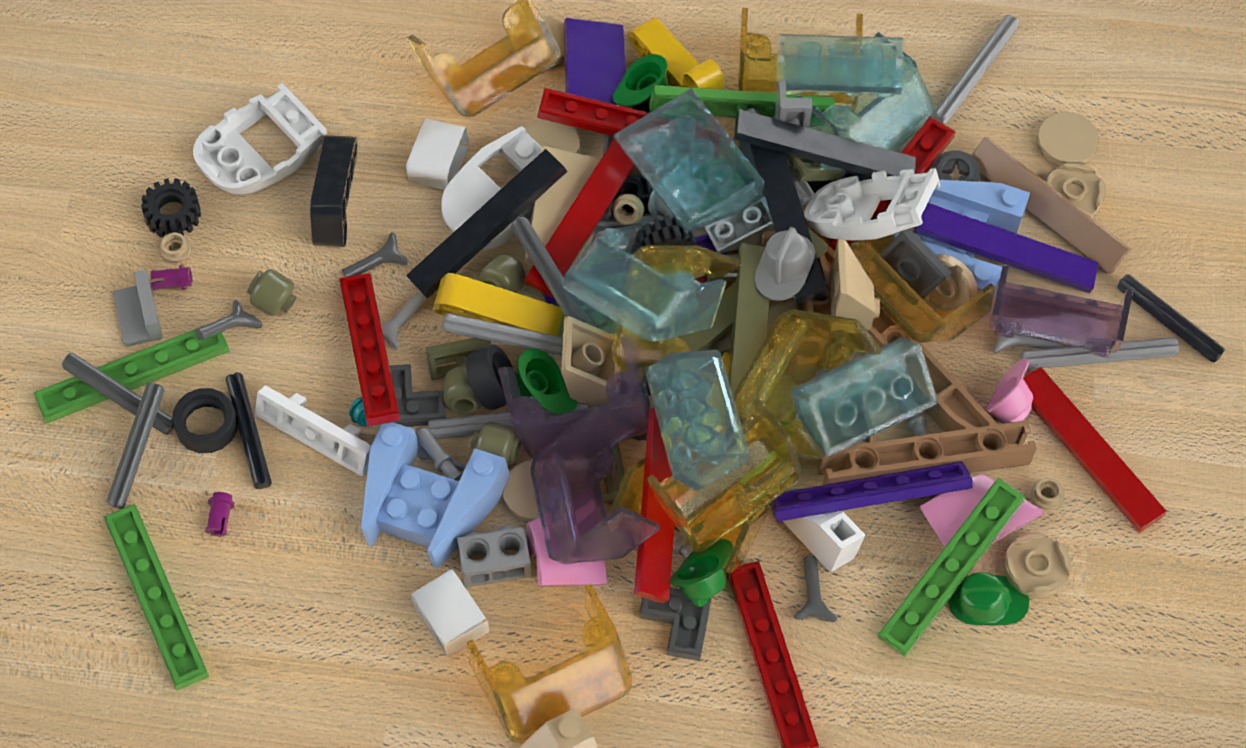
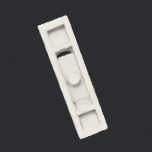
(313, 430)

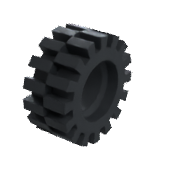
(166, 194)
(664, 233)

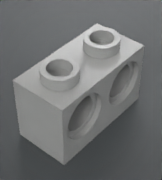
(495, 565)

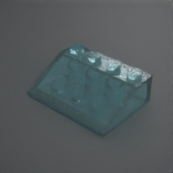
(691, 162)

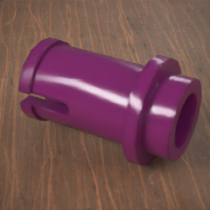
(173, 278)
(220, 504)

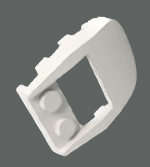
(235, 164)
(473, 187)
(847, 205)

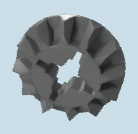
(966, 165)

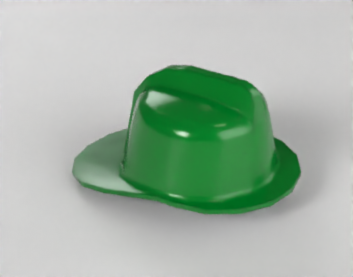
(640, 80)
(542, 379)
(703, 573)
(988, 601)

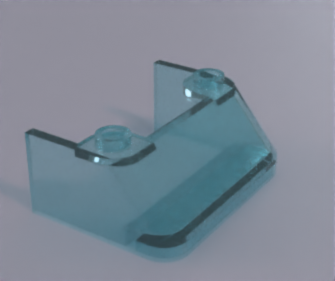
(884, 121)
(639, 295)

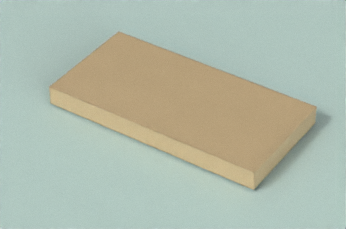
(556, 201)

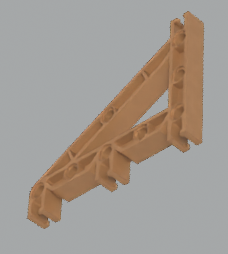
(958, 414)

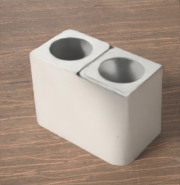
(437, 154)
(449, 612)

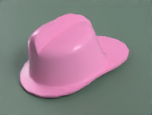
(1012, 396)

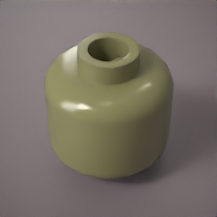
(504, 273)
(271, 292)
(458, 392)
(498, 441)

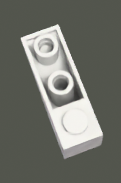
(741, 228)
(828, 536)

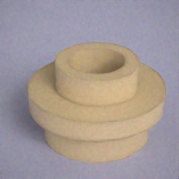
(626, 217)
(172, 241)
(1051, 486)

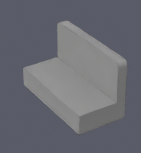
(792, 110)
(138, 312)

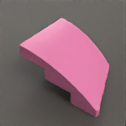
(951, 509)
(556, 574)

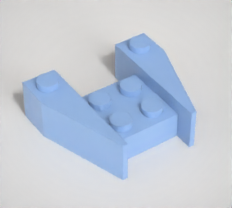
(986, 202)
(422, 503)

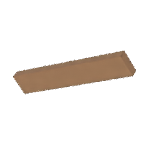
(1052, 206)

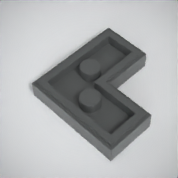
(415, 407)
(687, 623)

